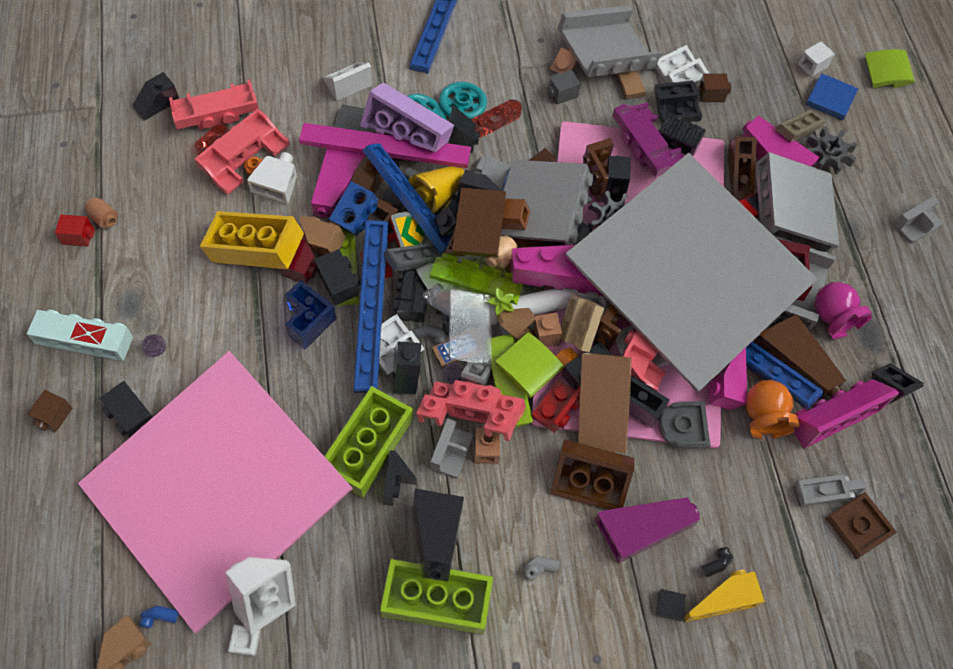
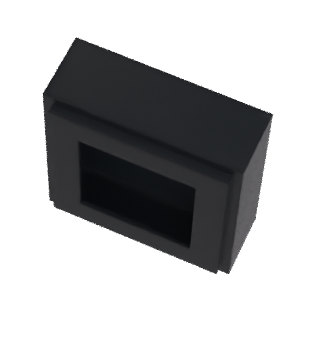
(670, 605)

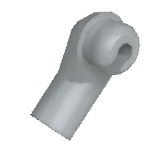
(540, 564)

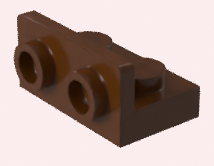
(606, 330)

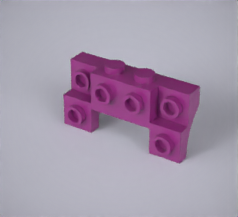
(644, 138)

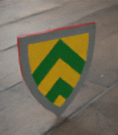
(406, 230)

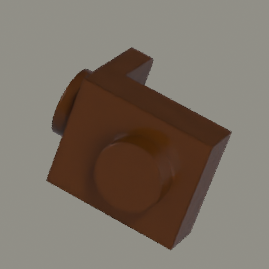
(383, 212)

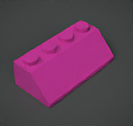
(842, 411)

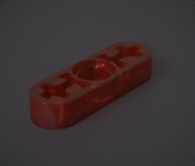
(500, 110)

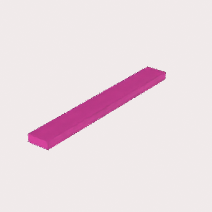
(357, 140)

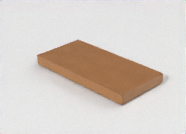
(605, 401)

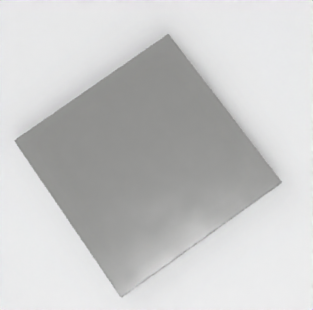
(691, 270)

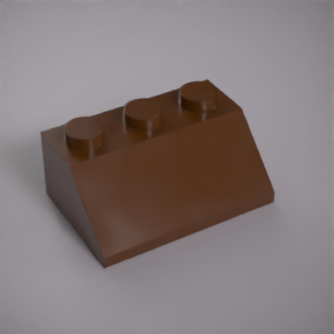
(592, 475)

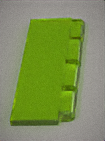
(469, 277)

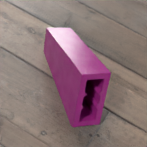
(645, 525)

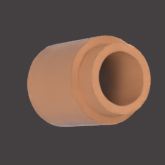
(101, 212)

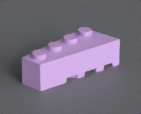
(405, 119)

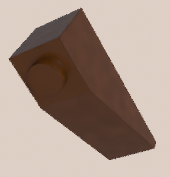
(742, 166)
(367, 177)

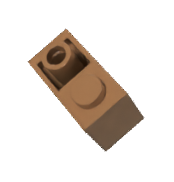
(321, 235)
(122, 645)

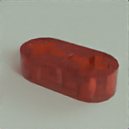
(210, 137)

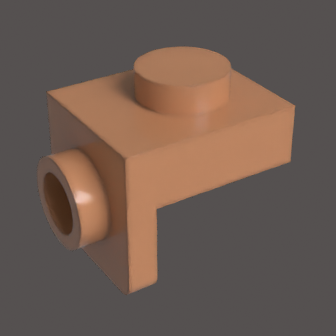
(564, 61)

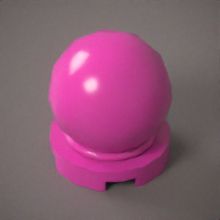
(840, 308)

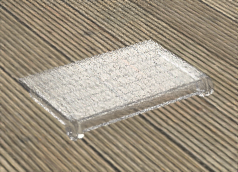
(470, 327)

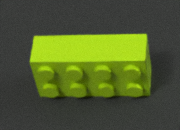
(368, 438)
(452, 605)

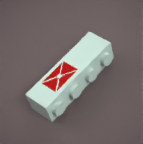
(80, 335)

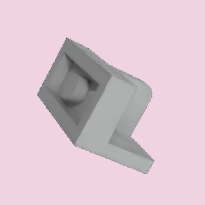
(919, 221)
(451, 450)

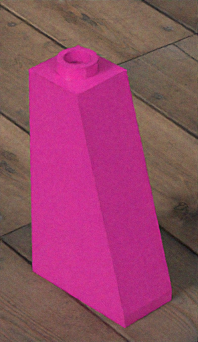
(772, 141)
(333, 180)

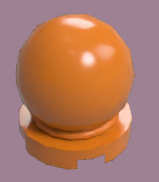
(770, 409)

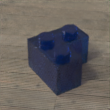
(311, 315)

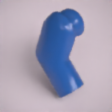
(157, 613)

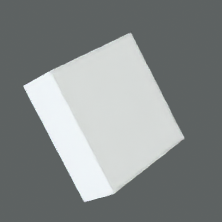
(243, 642)

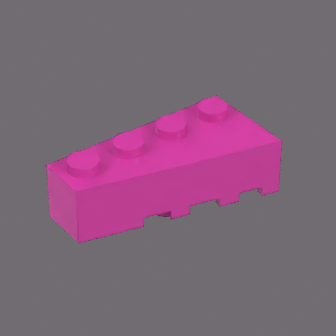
(548, 267)

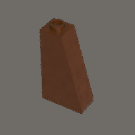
(800, 351)

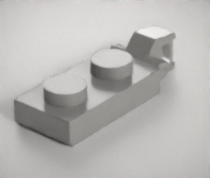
(828, 489)

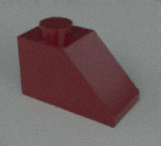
(302, 264)

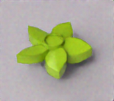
(501, 302)

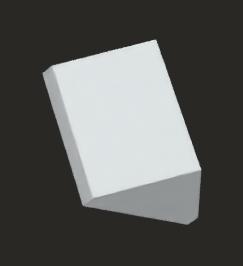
(349, 80)

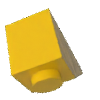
(737, 593)

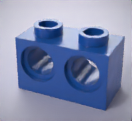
(348, 207)

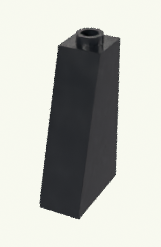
(436, 527)

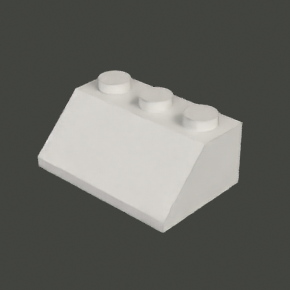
(260, 591)

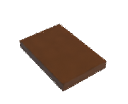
(479, 222)

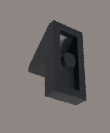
(897, 379)
(396, 472)

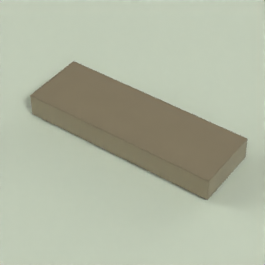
(800, 125)

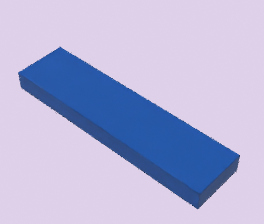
(771, 368)

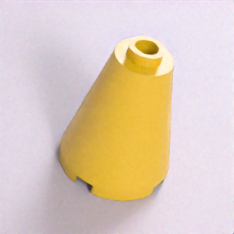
(437, 185)

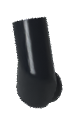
(720, 564)

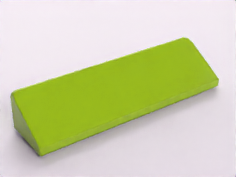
(503, 381)

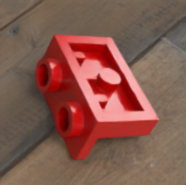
(556, 406)

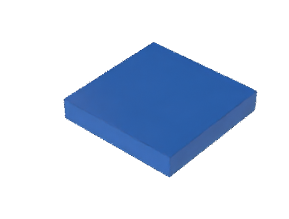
(832, 96)

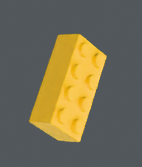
(252, 239)

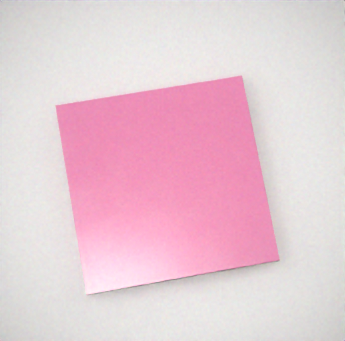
(211, 486)

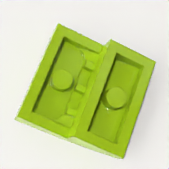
(889, 68)
(529, 364)

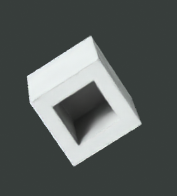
(816, 59)

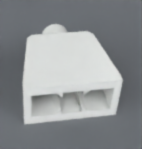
(274, 178)

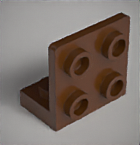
(596, 159)

